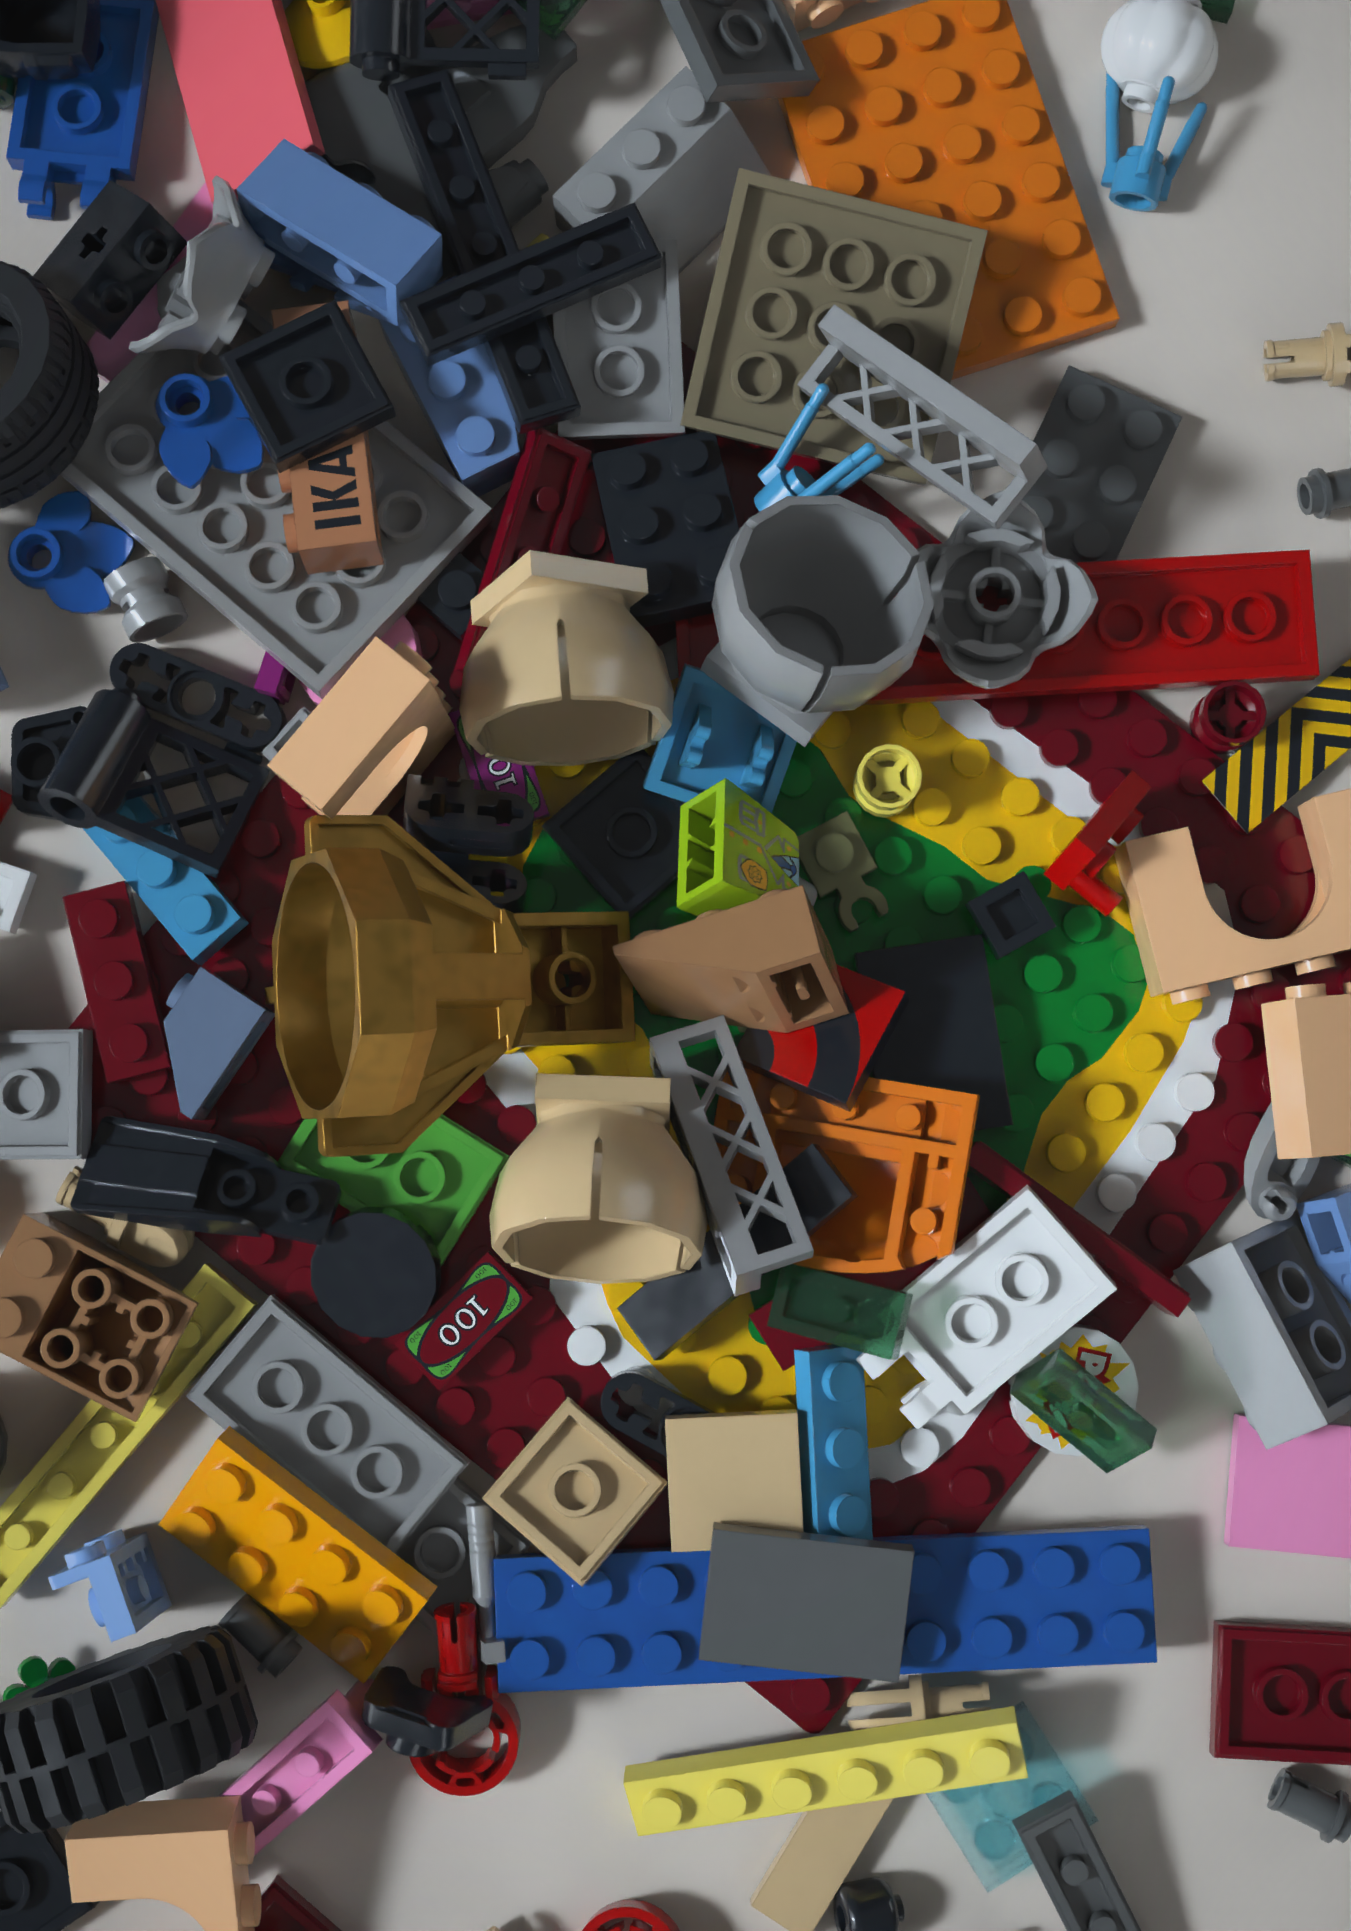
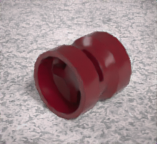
(1239, 713)

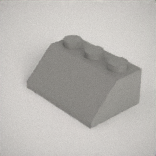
(671, 161)
(1275, 1329)

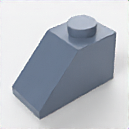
(209, 1037)

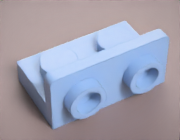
(123, 1579)

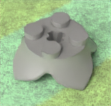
(204, 287)
(1044, 595)

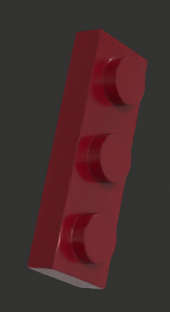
(118, 981)

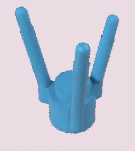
(1140, 177)
(798, 481)

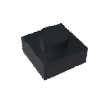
(451, 594)
(1010, 915)

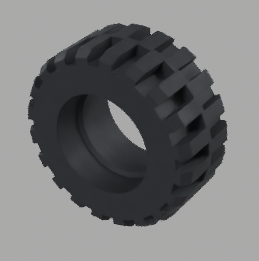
(122, 1729)

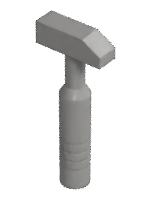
(482, 1577)

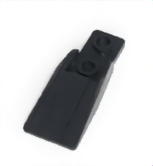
(199, 1184)

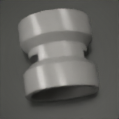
(144, 596)

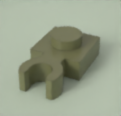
(837, 861)

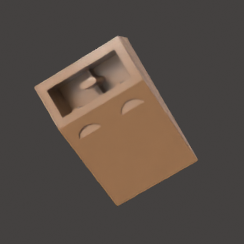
(752, 963)
(87, 1314)

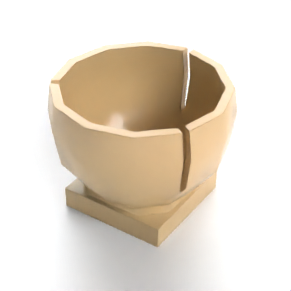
(564, 665)
(599, 1186)

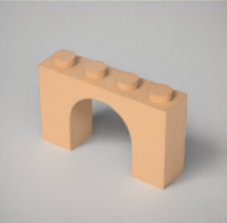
(368, 734)
(1190, 946)
(1310, 1071)
(173, 1853)

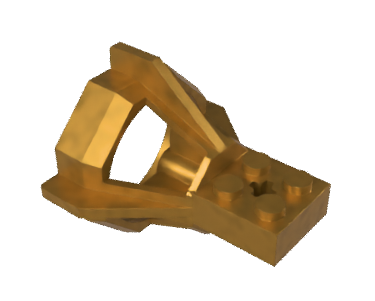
(414, 984)

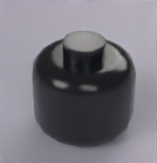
(867, 1906)

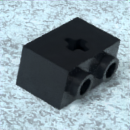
(110, 259)

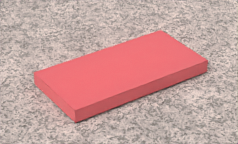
(238, 83)

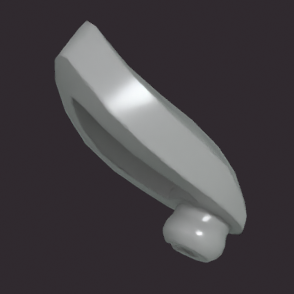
(1271, 1182)

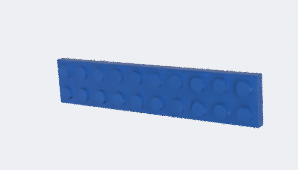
(970, 1608)

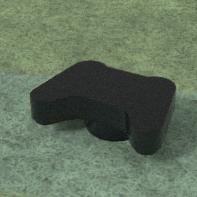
(34, 751)
(419, 1719)

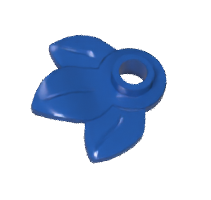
(212, 435)
(79, 550)

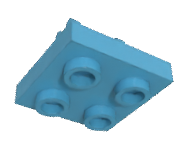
(715, 740)

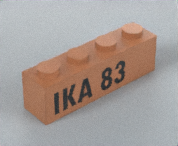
(332, 495)

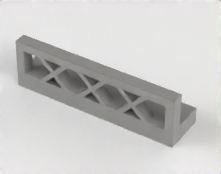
(936, 398)
(699, 1146)

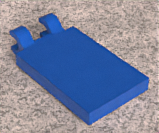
(88, 124)

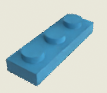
(178, 895)
(833, 1442)

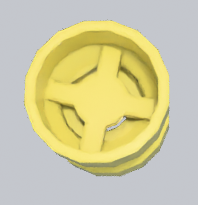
(894, 771)

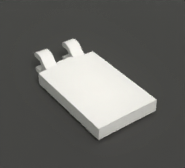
(993, 1306)

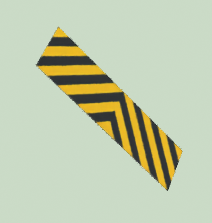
(1286, 753)

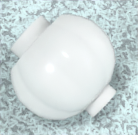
(1155, 41)

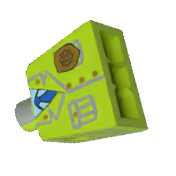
(733, 851)

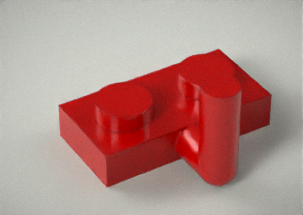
(1090, 847)

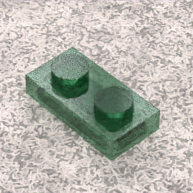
(840, 1310)
(1083, 1411)

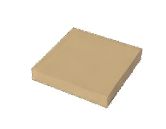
(732, 1472)
(575, 1491)

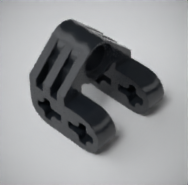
(462, 821)

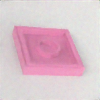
(1292, 1493)

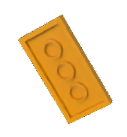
(297, 1554)

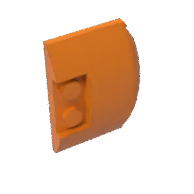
(896, 1148)

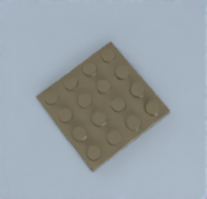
(778, 273)

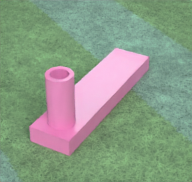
(305, 1764)

